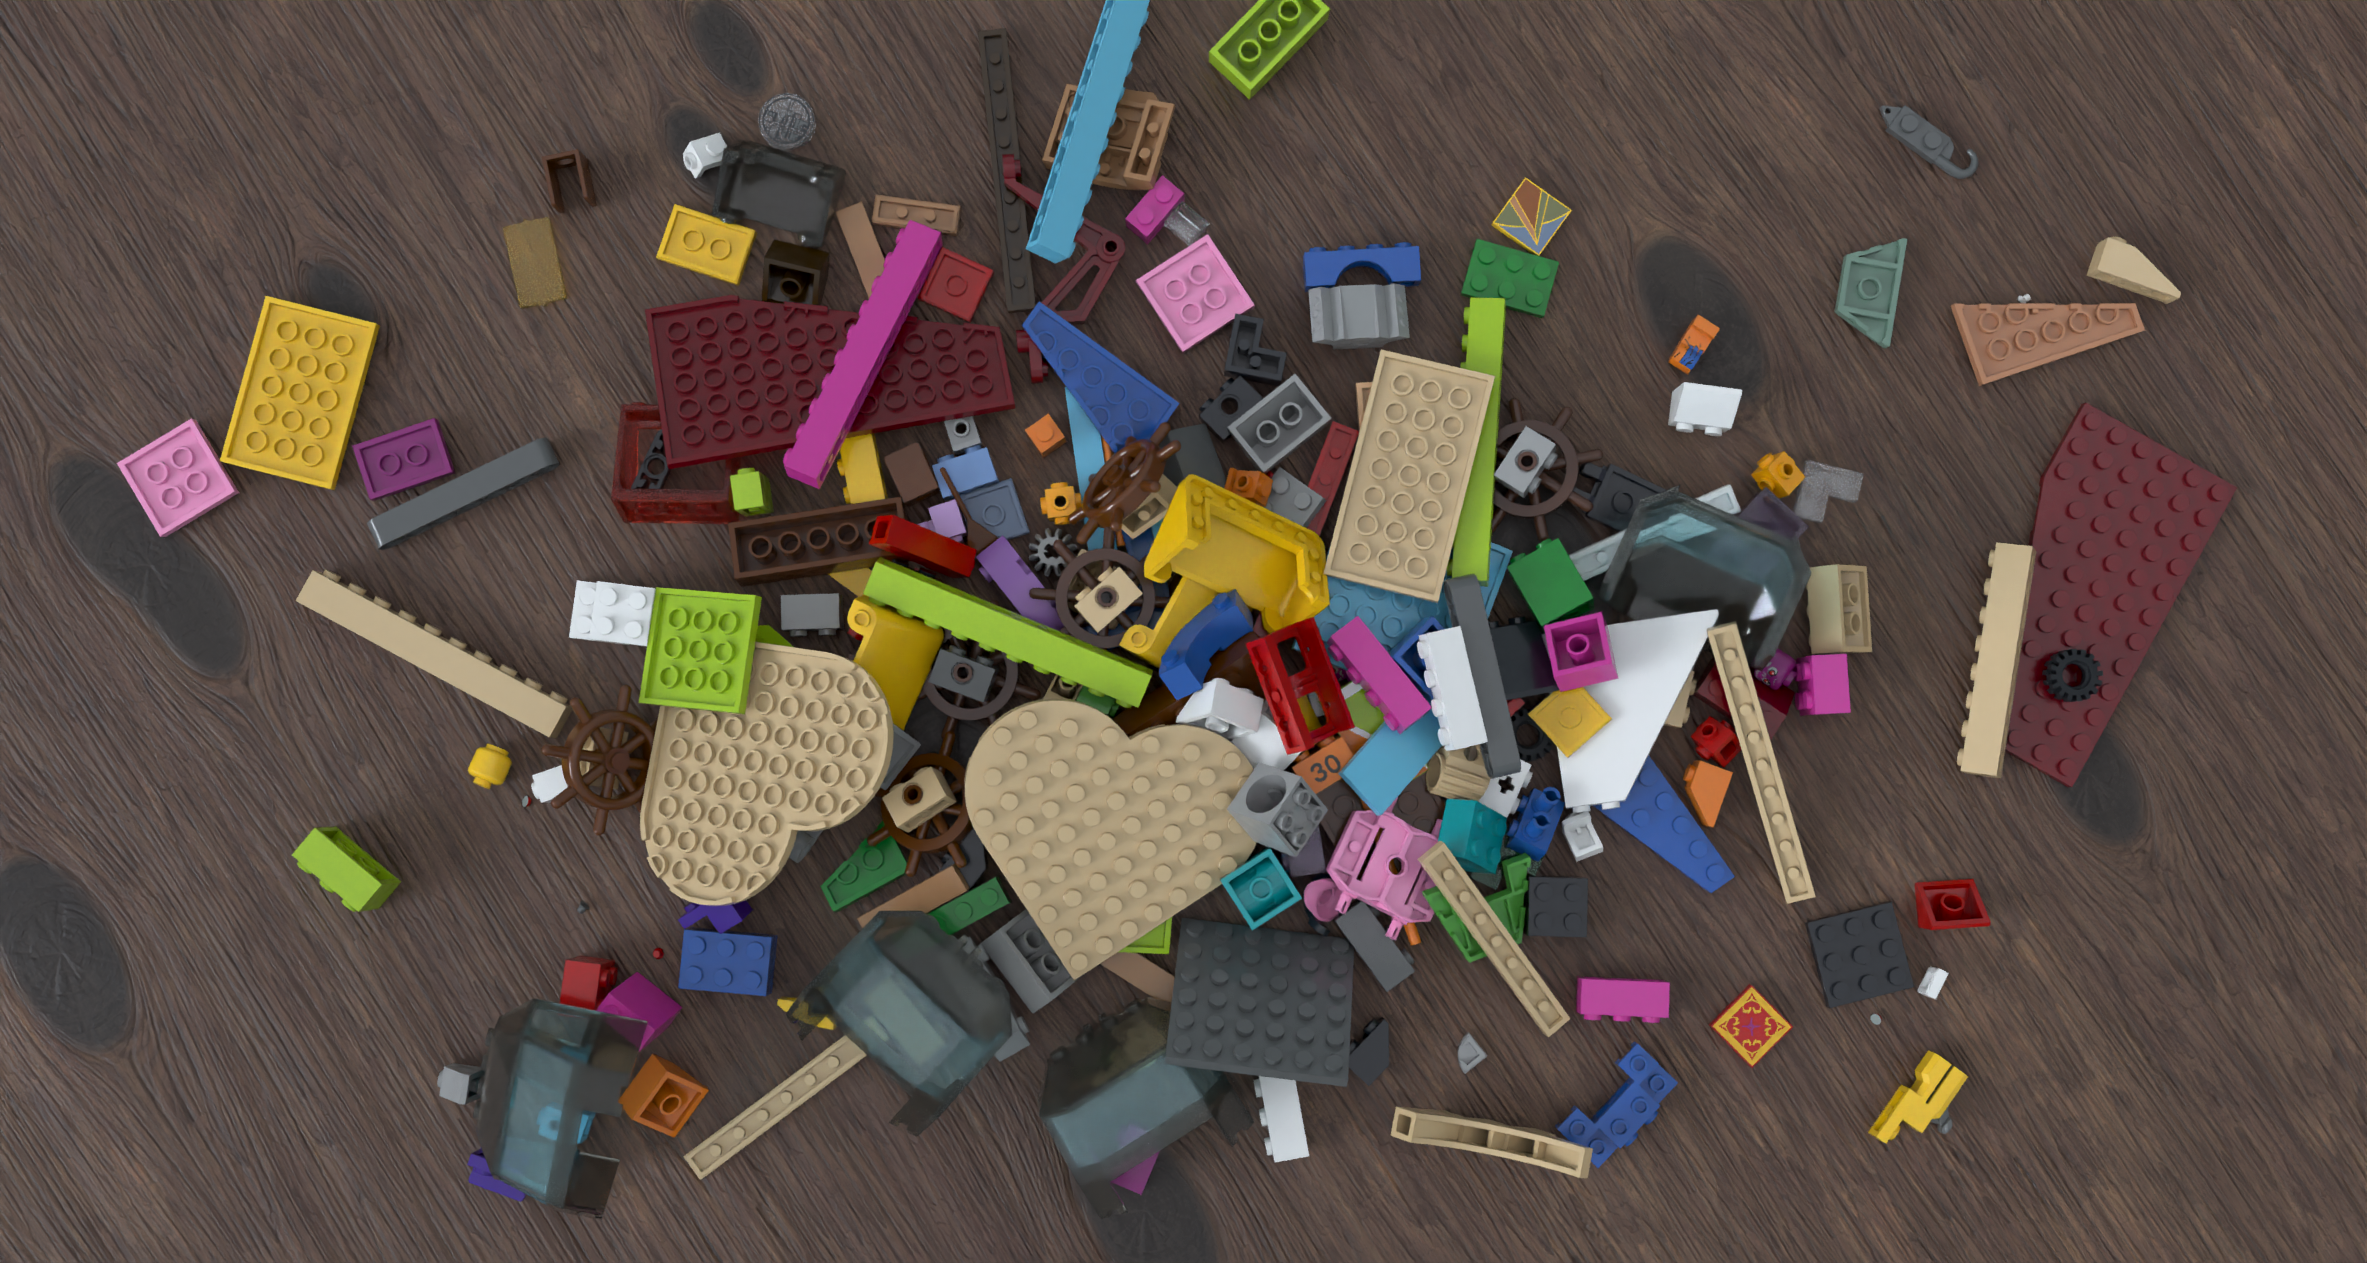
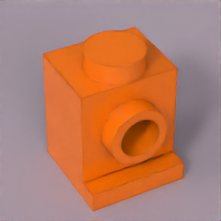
(1250, 485)

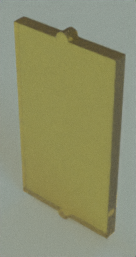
(535, 262)

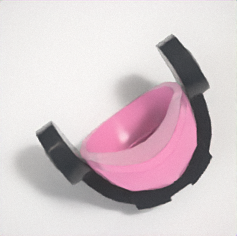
(1319, 902)

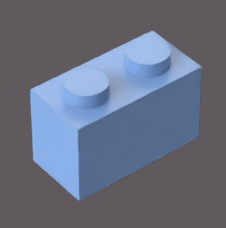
(966, 471)

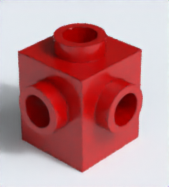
(1716, 741)

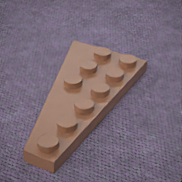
(2029, 335)

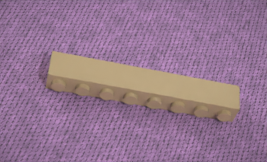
(1997, 660)

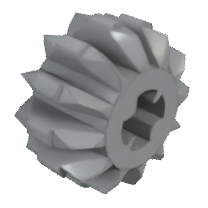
(1042, 552)

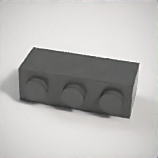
(1377, 951)

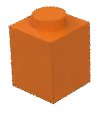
(1045, 435)

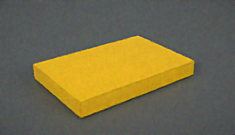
(706, 245)

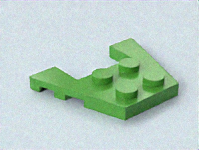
(1505, 904)

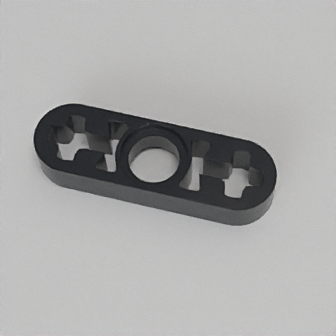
(641, 483)

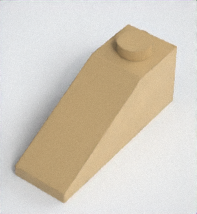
(2130, 269)

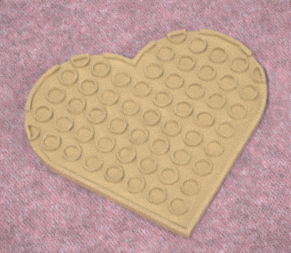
(739, 786)
(1104, 825)

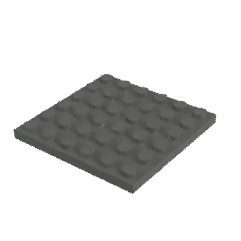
(1261, 1002)

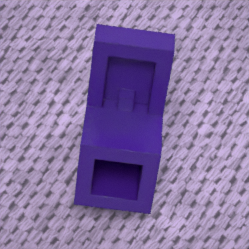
(721, 916)

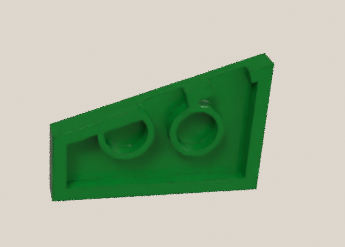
(865, 872)

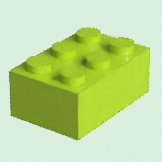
(345, 869)

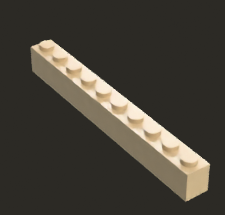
(435, 653)

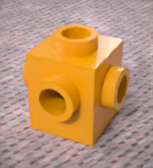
(1778, 474)
(1056, 513)

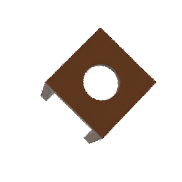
(552, 163)
(912, 474)

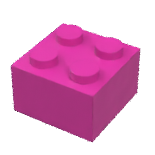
(1580, 652)
(1822, 685)

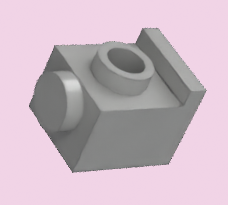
(966, 440)

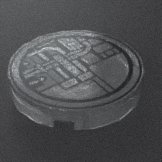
(787, 121)

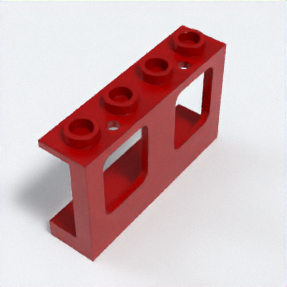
(1284, 691)

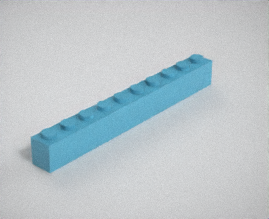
(1087, 129)

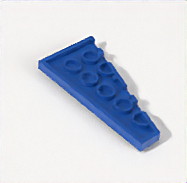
(1105, 388)
(1666, 826)

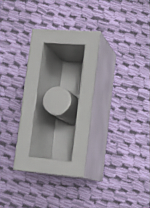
(812, 613)

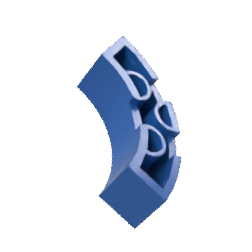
(1211, 630)

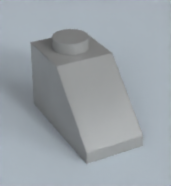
(460, 1083)

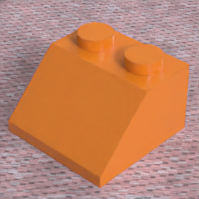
(662, 1096)

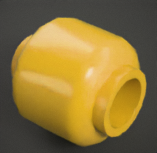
(489, 766)

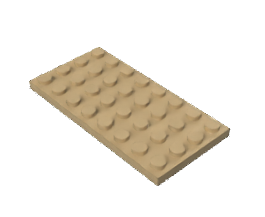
(1409, 476)

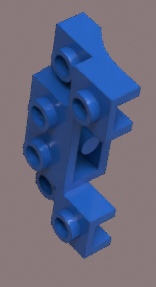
(1625, 1111)

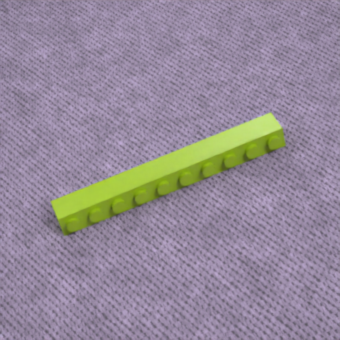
(1484, 355)
(1007, 632)

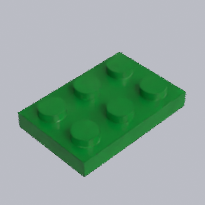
(1510, 274)

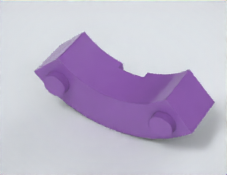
(1015, 579)

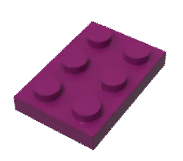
(403, 459)

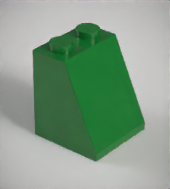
(1550, 584)

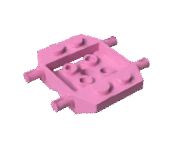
(1393, 894)

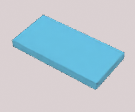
(1391, 761)

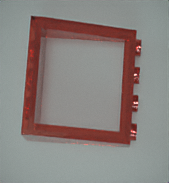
(663, 504)

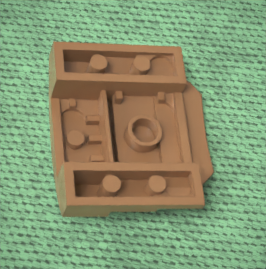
(1133, 144)

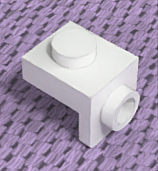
(704, 154)
(1581, 836)

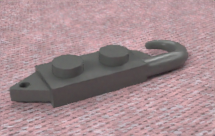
(1925, 140)

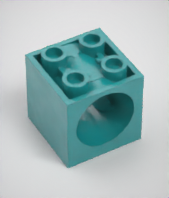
(1260, 888)

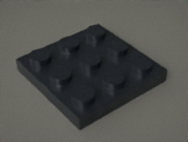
(1859, 954)

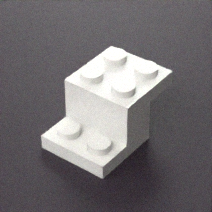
(612, 613)

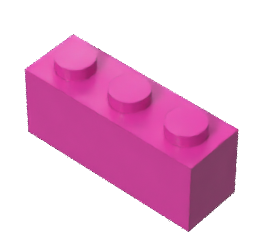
(1622, 998)

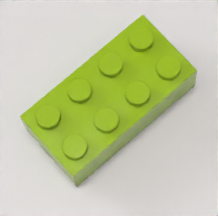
(1266, 41)

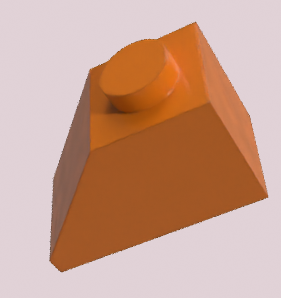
(1706, 789)

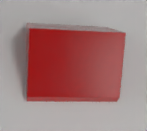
(1949, 905)

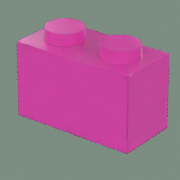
(1153, 209)

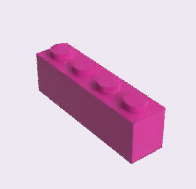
(1378, 675)

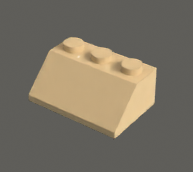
(1839, 610)

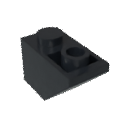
(976, 858)
(1371, 1053)

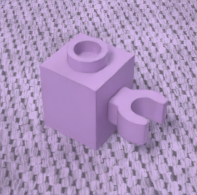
(947, 521)

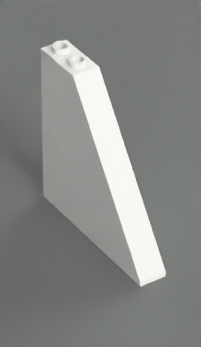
(1652, 668)

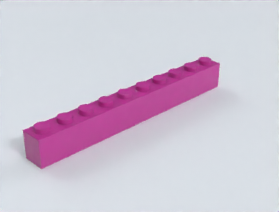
(863, 354)

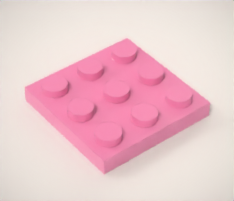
(1195, 293)
(178, 478)

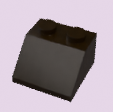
(794, 274)

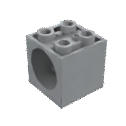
(1277, 809)

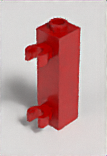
(923, 546)

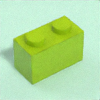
(751, 492)

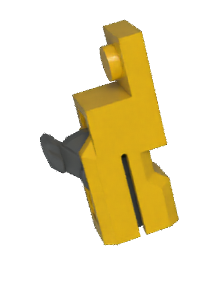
(1924, 1101)

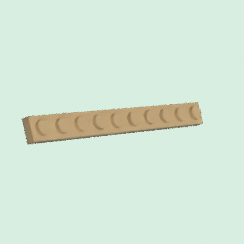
(1761, 762)

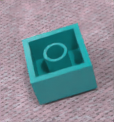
(1473, 834)

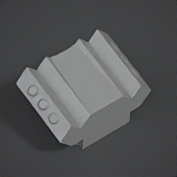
(1358, 315)

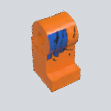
(1693, 344)

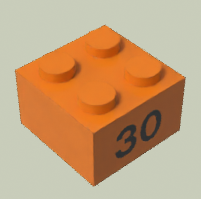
(1322, 764)

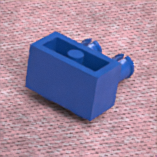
(1535, 822)

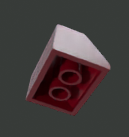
(1773, 703)

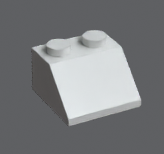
(1703, 408)
(1223, 709)

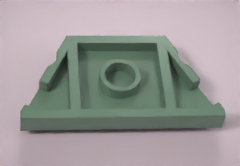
(1871, 290)

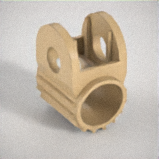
(1457, 774)

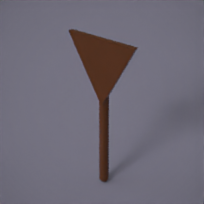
(978, 536)

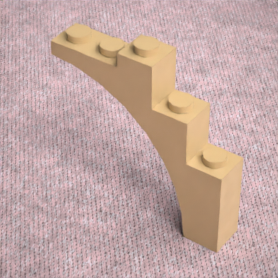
(1491, 1138)

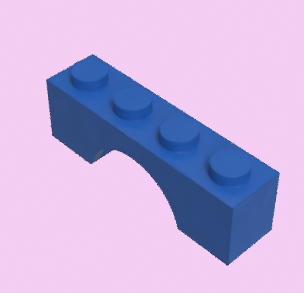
(1395, 264)

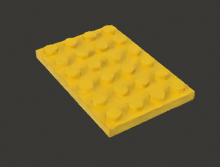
(300, 393)

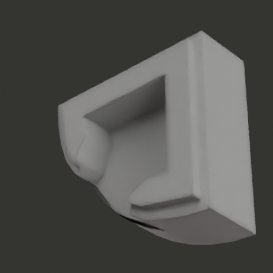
(1469, 1053)

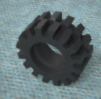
(2089, 675)
(1543, 743)

